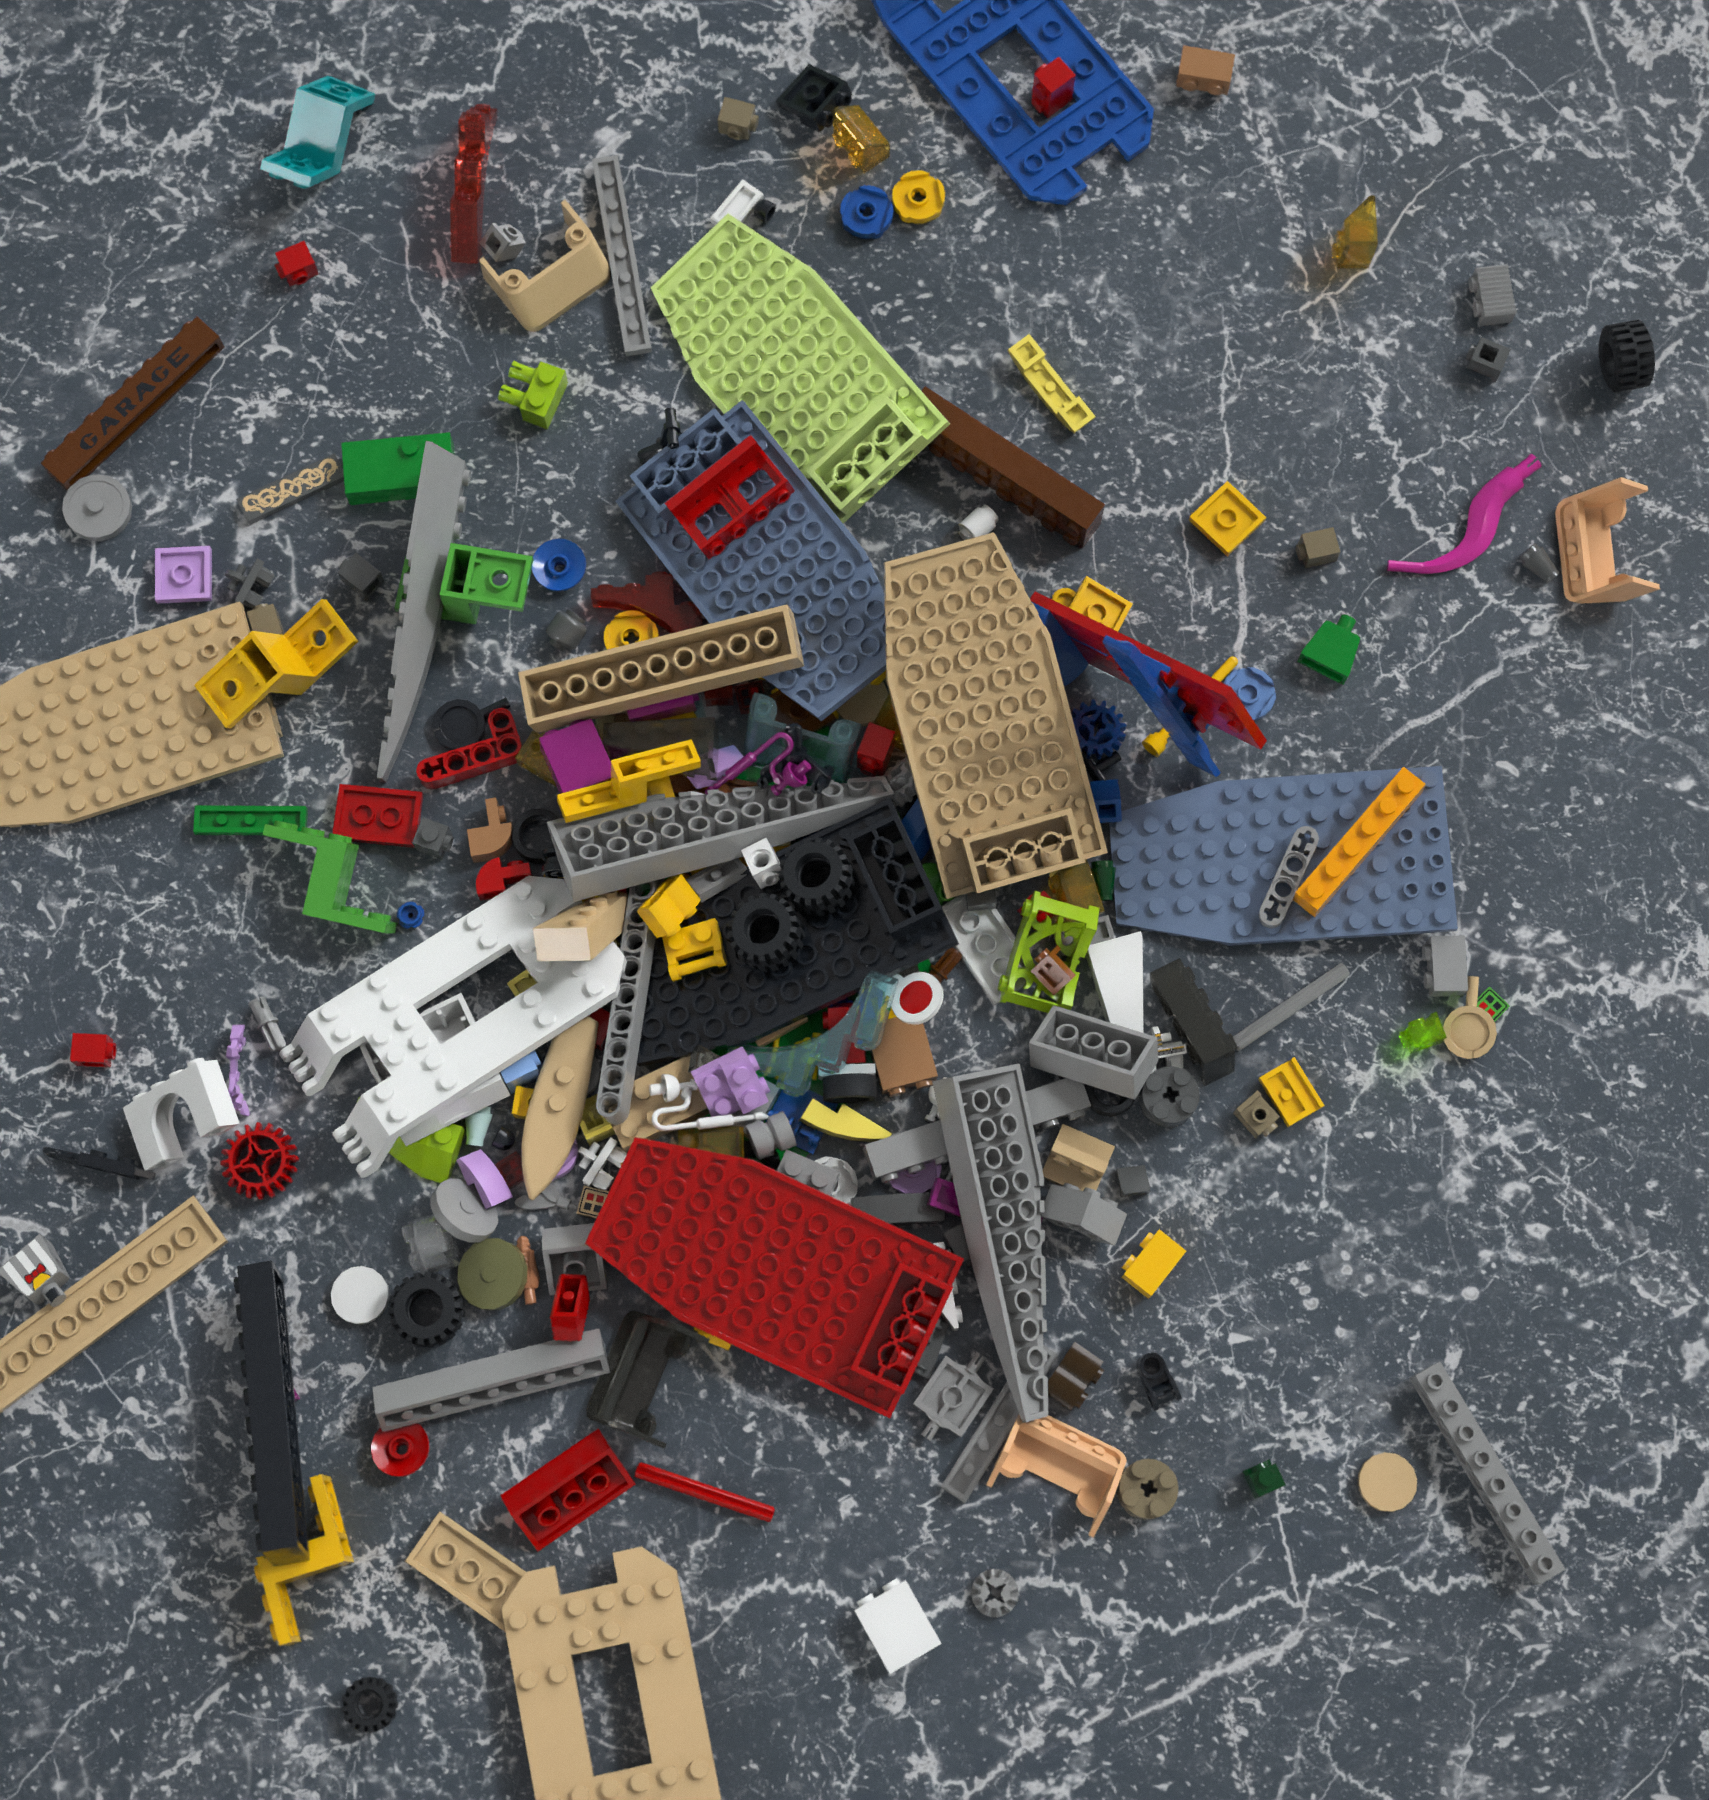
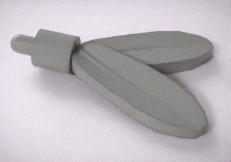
(548, 1199)

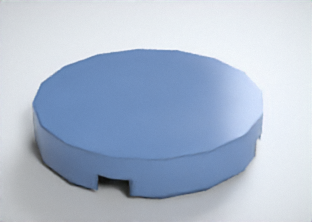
(1254, 690)

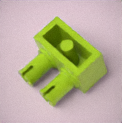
(543, 395)

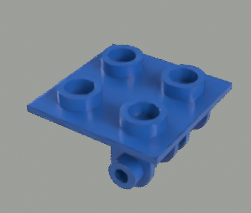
(794, 1107)

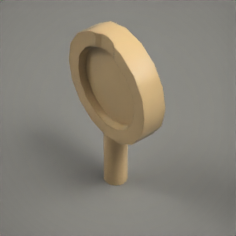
(1470, 1028)

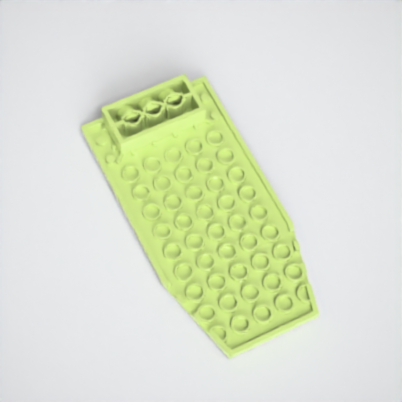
(801, 361)

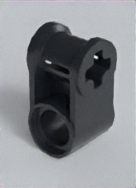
(1157, 1382)

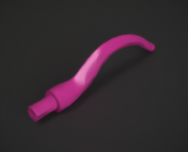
(1481, 522)

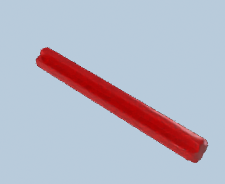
(704, 1492)

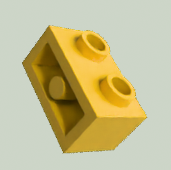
(1153, 1263)

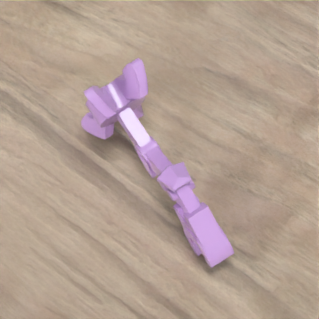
(237, 1044)

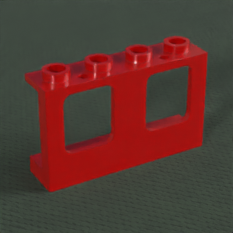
(720, 486)

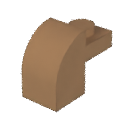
(491, 840)

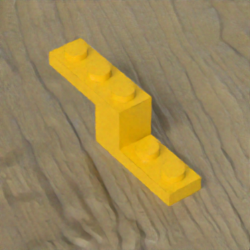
(628, 781)

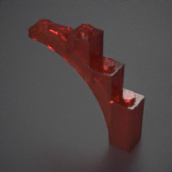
(470, 167)
(658, 604)

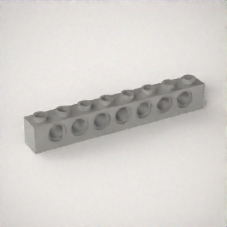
(1487, 1474)

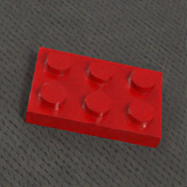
(378, 815)

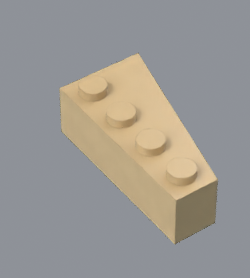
(582, 930)

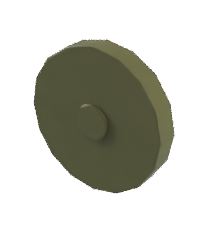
(492, 1274)

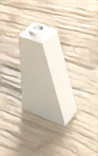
(1118, 979)

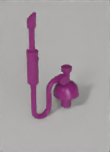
(792, 774)

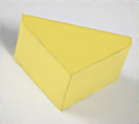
(593, 1124)

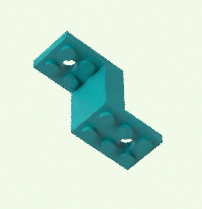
(317, 132)

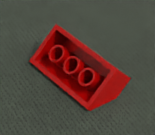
(567, 1490)

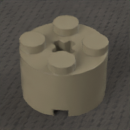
(1162, 1481)

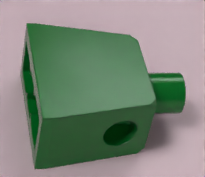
(1332, 649)

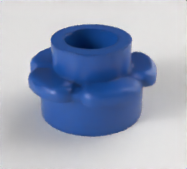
(405, 910)

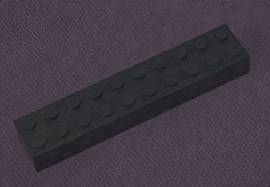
(272, 1414)

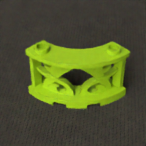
(1081, 930)

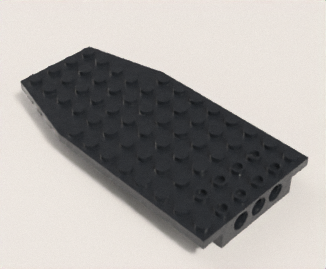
(881, 929)

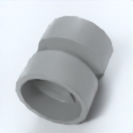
(770, 1135)

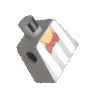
(37, 1272)

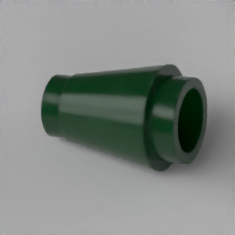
(1104, 878)

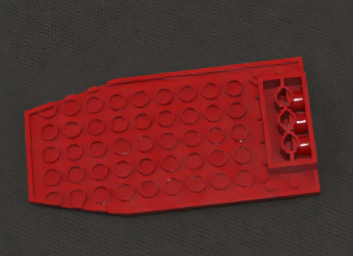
(776, 1268)

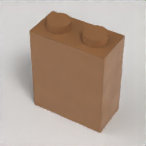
(903, 1058)

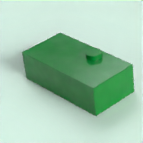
(386, 467)

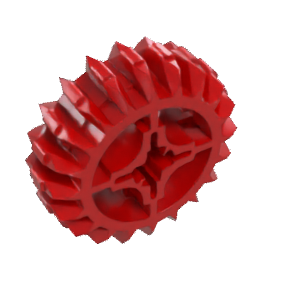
(272, 1156)

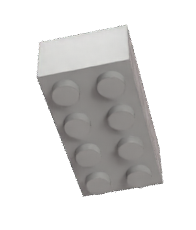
(1093, 1052)

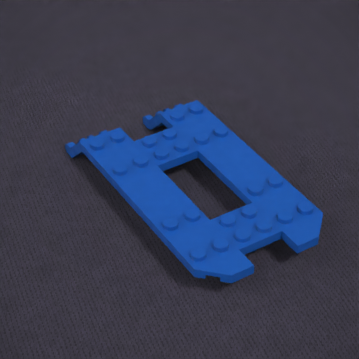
(1034, 157)

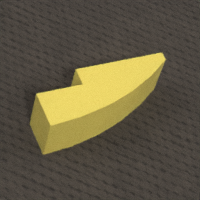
(843, 1124)

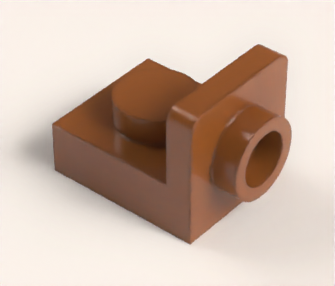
(1052, 970)

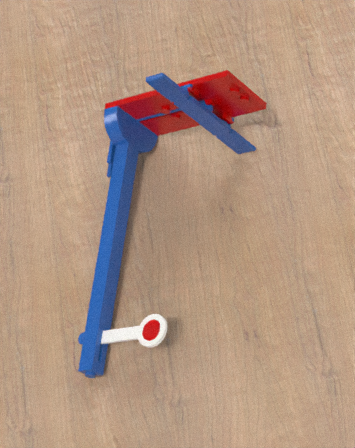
(1175, 693)

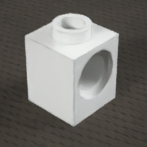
(759, 855)

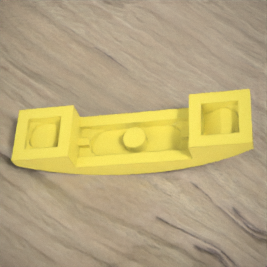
(1049, 386)

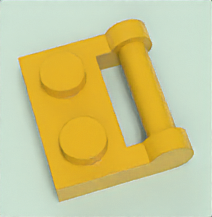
(691, 942)

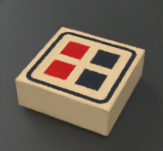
(591, 1202)

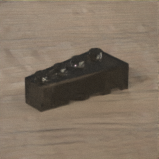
(634, 737)

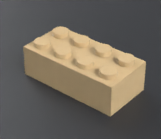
(643, 1106)

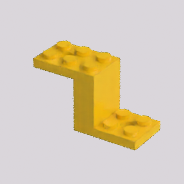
(276, 663)
(324, 1552)

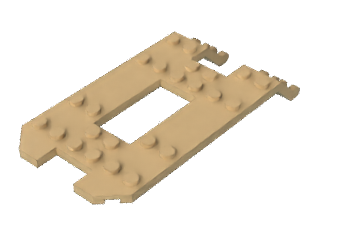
(638, 1610)

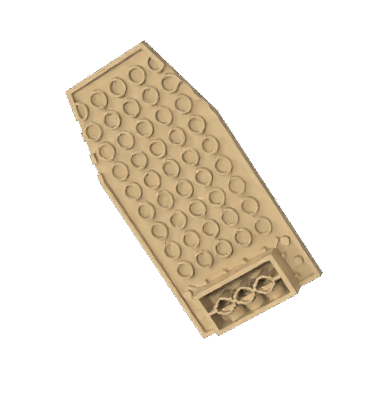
(984, 720)
(125, 724)

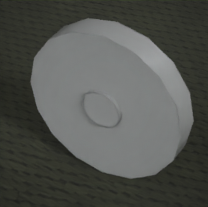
(97, 507)
(462, 1211)

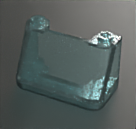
(836, 749)

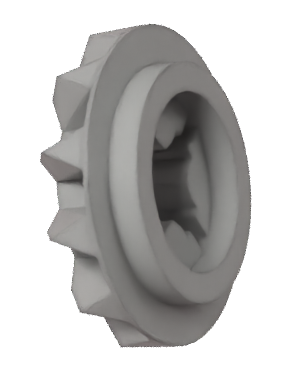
(980, 1591)

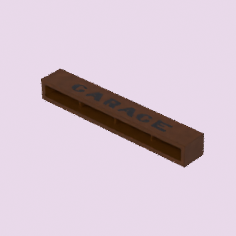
(133, 403)

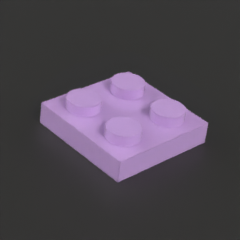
(183, 574)

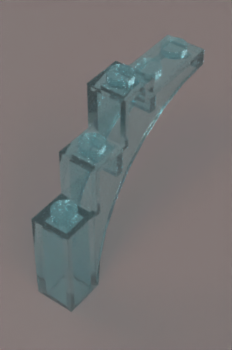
(861, 1025)

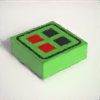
(1492, 1003)

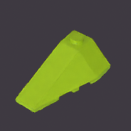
(432, 1155)

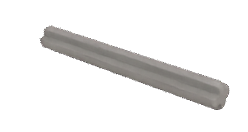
(1291, 1006)

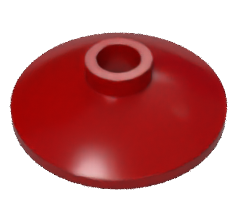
(385, 1448)

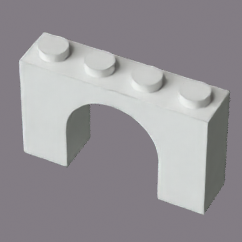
(152, 1112)

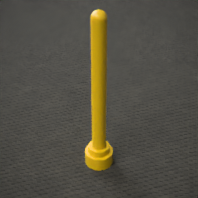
(1156, 742)

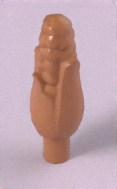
(533, 1274)

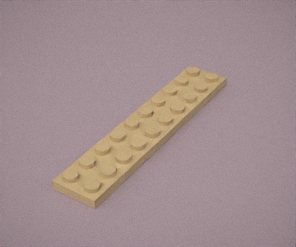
(106, 1298)

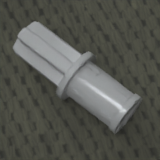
(267, 1024)

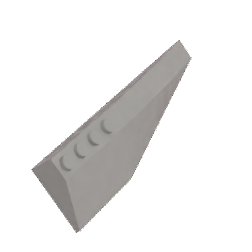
(432, 530)
(696, 831)
(1000, 1208)

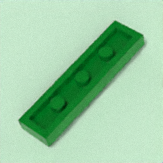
(244, 819)

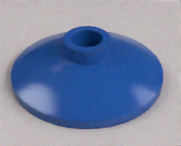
(556, 553)

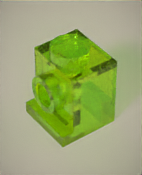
(1423, 1033)

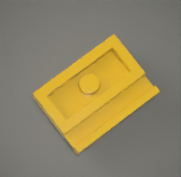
(1291, 1092)

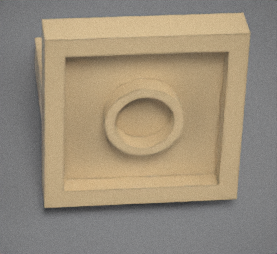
(1077, 1159)

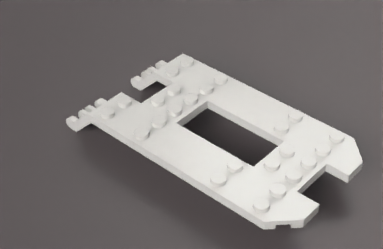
(434, 1074)

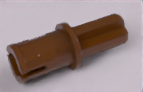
(945, 964)

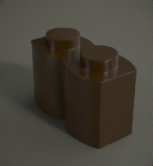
(1073, 1376)

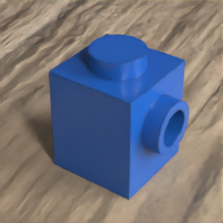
(1107, 800)

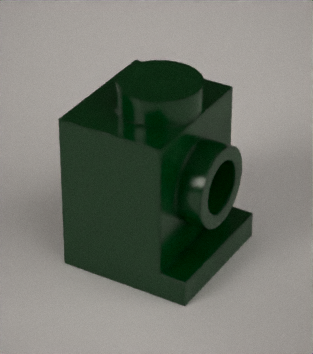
(1263, 1478)

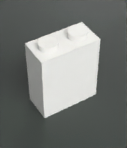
(896, 1625)

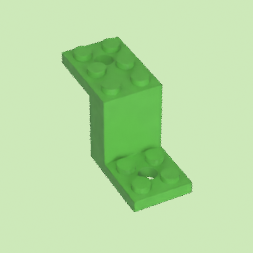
(470, 582)
(331, 877)

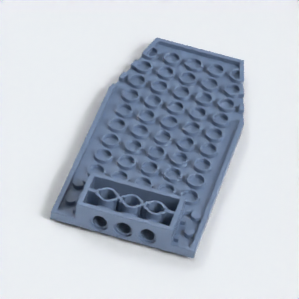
(790, 558)
(1211, 853)

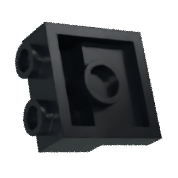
(815, 96)

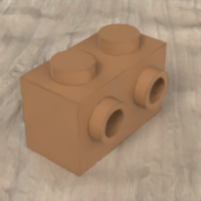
(1205, 70)

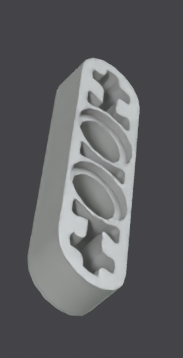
(1284, 875)

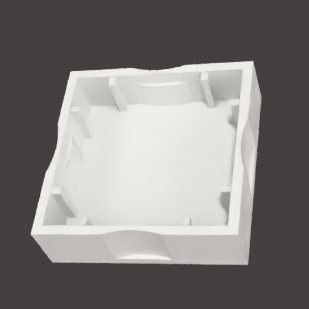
(445, 1022)

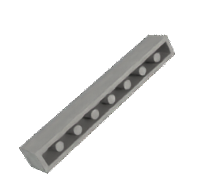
(927, 1143)
(489, 1380)

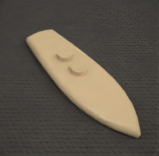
(557, 1105)

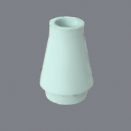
(477, 1126)

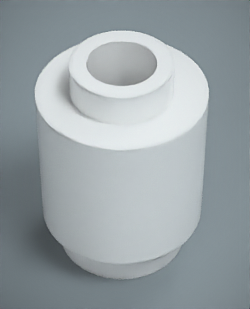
(978, 523)

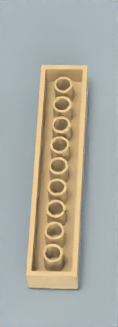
(661, 668)

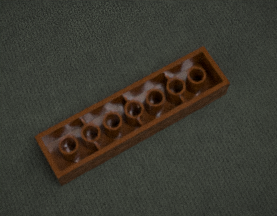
(1015, 475)

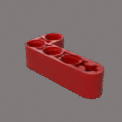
(469, 754)

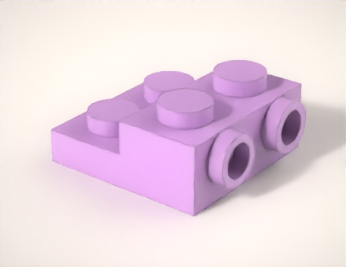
(731, 1083)

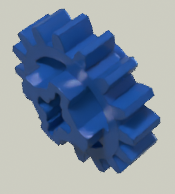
(1110, 733)

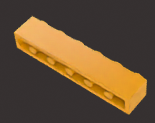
(1359, 842)

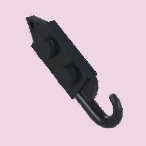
(98, 1161)

